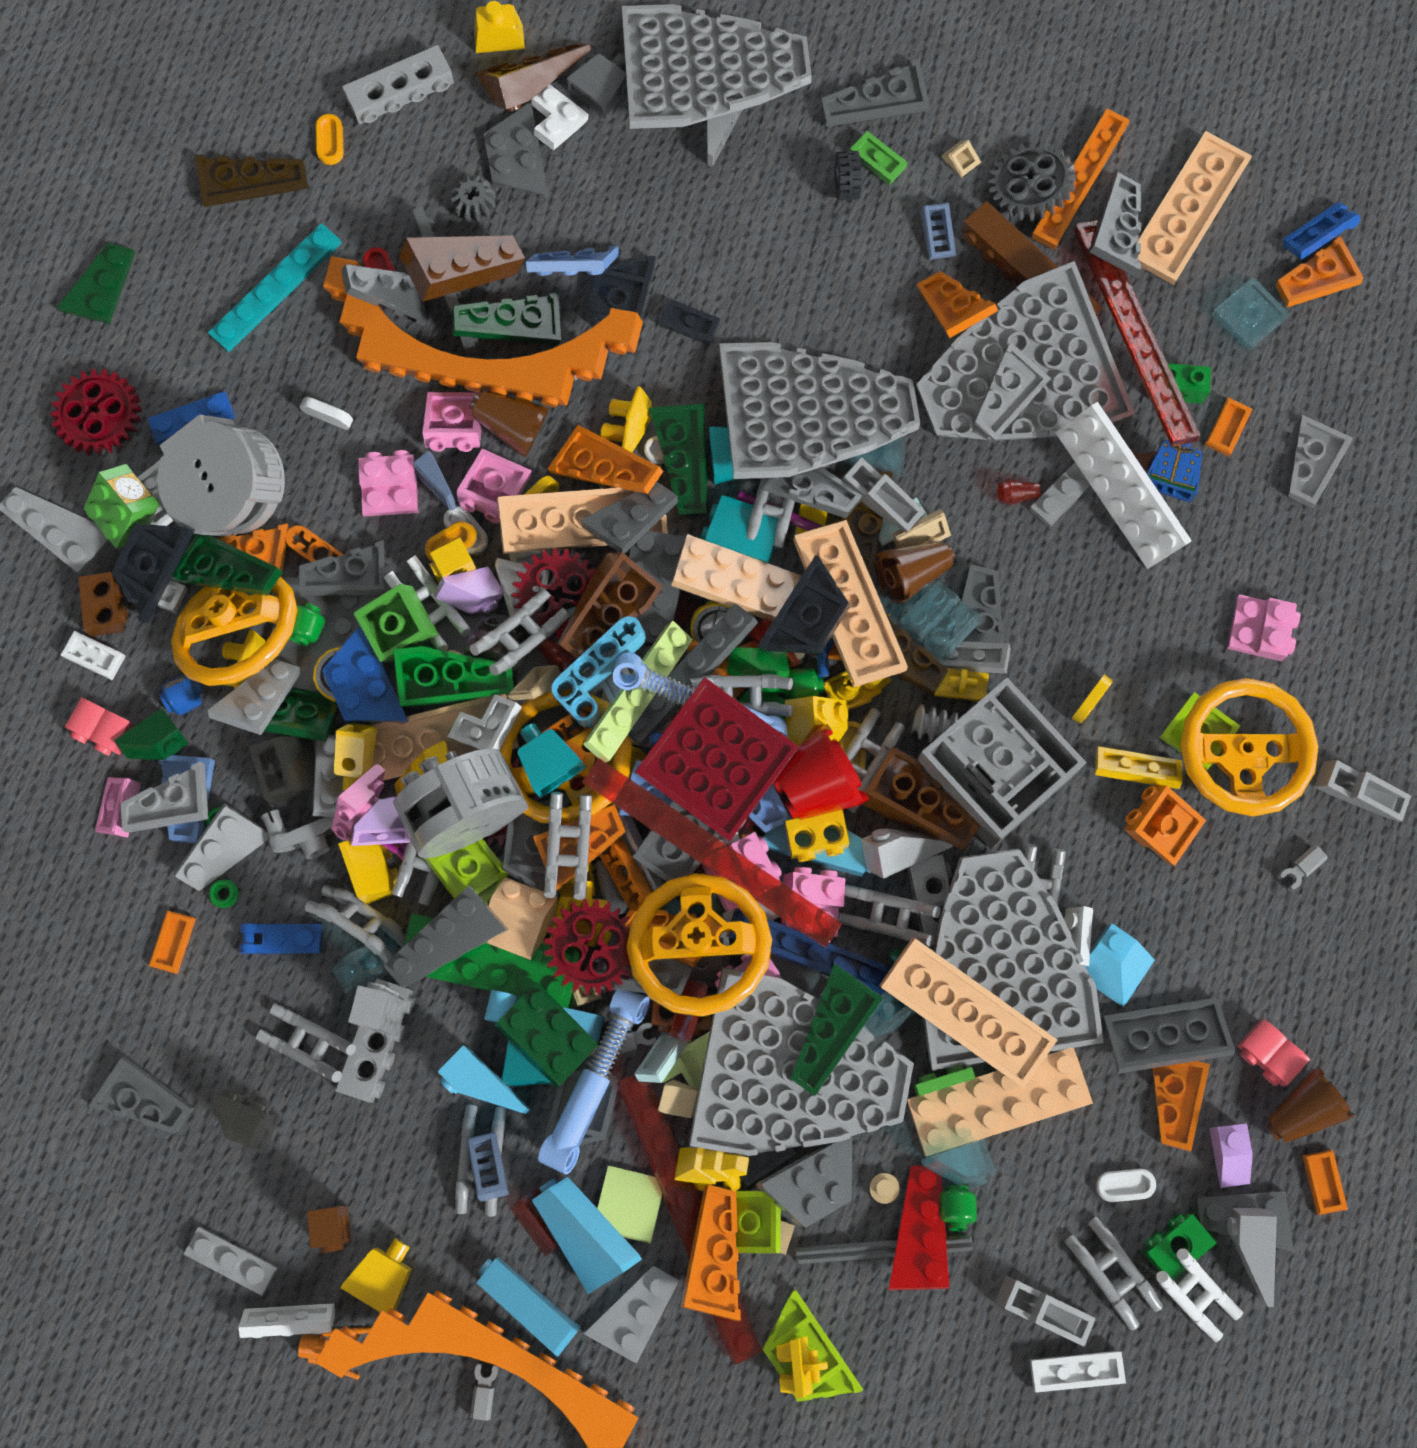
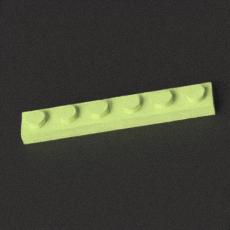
(630, 704)

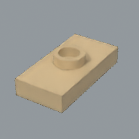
(925, 531)

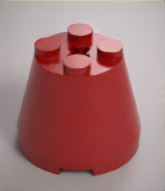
(819, 778)

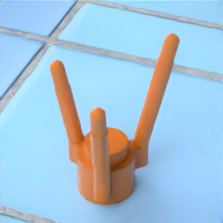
(312, 1345)

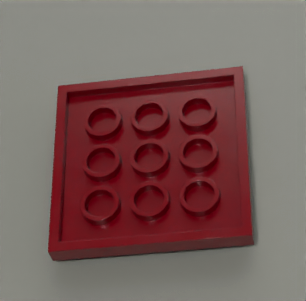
(717, 759)

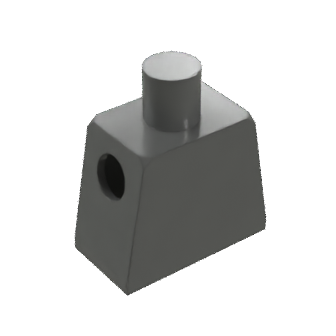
(600, 83)

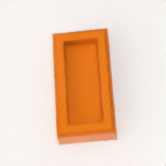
(1228, 427)
(172, 942)
(1324, 1182)

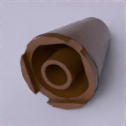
(509, 419)
(912, 568)
(1309, 1108)

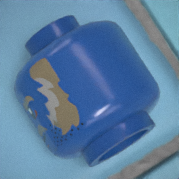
(181, 695)

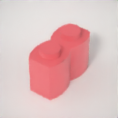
(98, 726)
(1273, 1053)

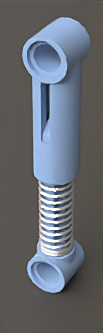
(669, 688)
(562, 1147)

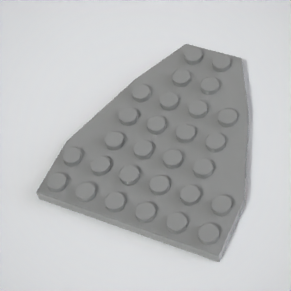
(703, 66)
(1057, 331)
(807, 410)
(1017, 946)
(747, 1087)

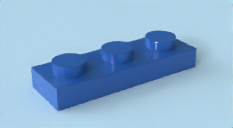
(170, 422)

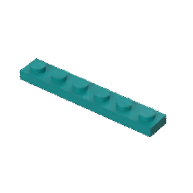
(274, 287)

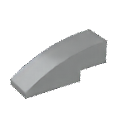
(883, 495)
(1362, 790)
(1044, 1310)

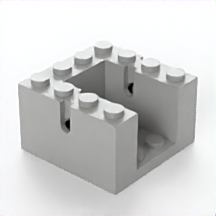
(1001, 742)

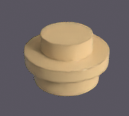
(884, 1188)

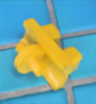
(963, 685)
(804, 1367)

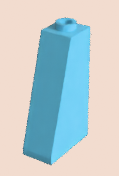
(851, 861)
(584, 1234)
(527, 1305)

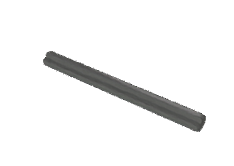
(869, 1250)

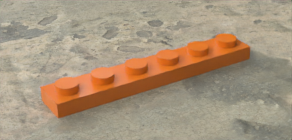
(1087, 169)

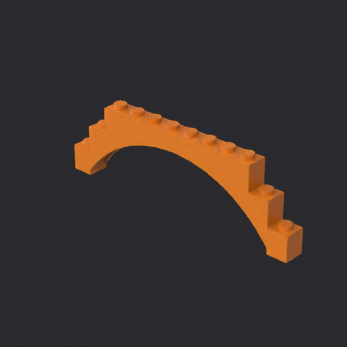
(539, 377)
(447, 1330)

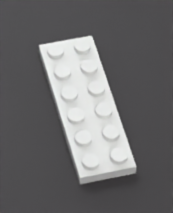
(1123, 486)

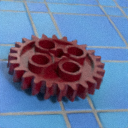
(114, 426)
(562, 569)
(566, 937)

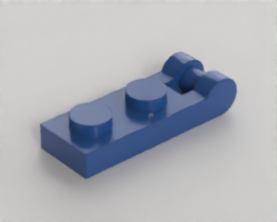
(1320, 230)
(281, 939)

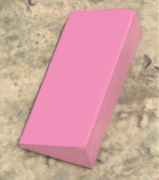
(115, 792)

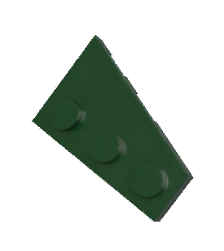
(100, 286)

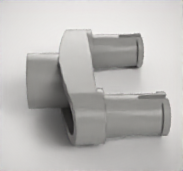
(308, 837)

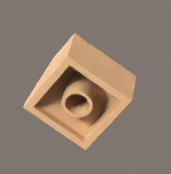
(525, 914)

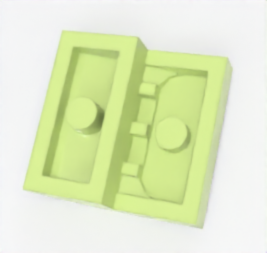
(630, 1203)

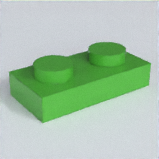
(879, 158)
(930, 1083)

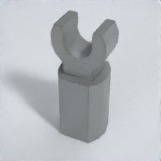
(1304, 866)
(636, 1038)
(483, 1394)

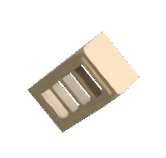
(535, 683)

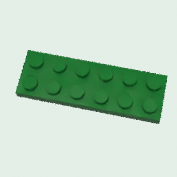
(499, 969)

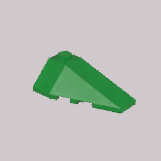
(440, 677)

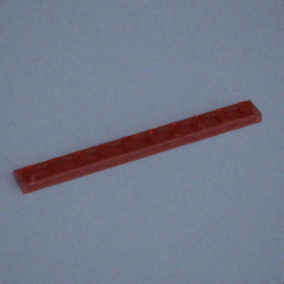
(1140, 343)
(711, 852)
(680, 1198)

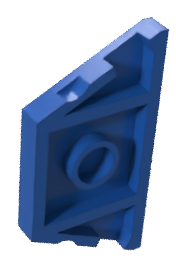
(362, 684)

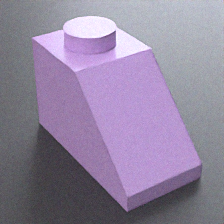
(470, 591)
(380, 826)
(1232, 1154)

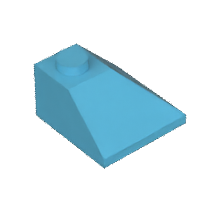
(1118, 964)

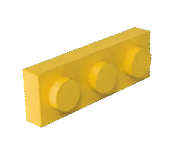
(1138, 767)

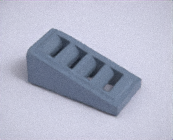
(936, 210)
(431, 476)
(493, 1191)

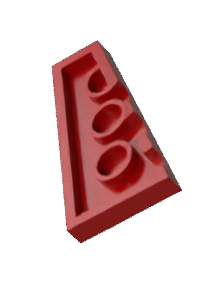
(921, 1243)

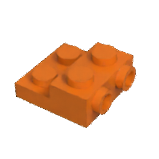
(1164, 823)

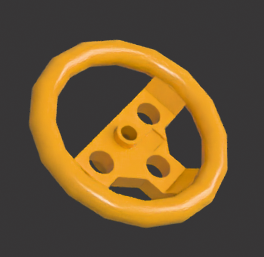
(227, 615)
(1292, 748)
(538, 811)
(751, 939)

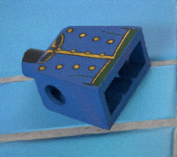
(1176, 471)

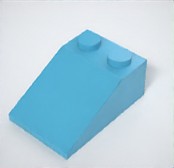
(472, 1077)

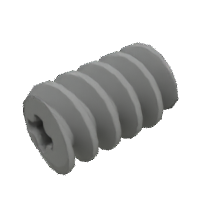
(930, 723)

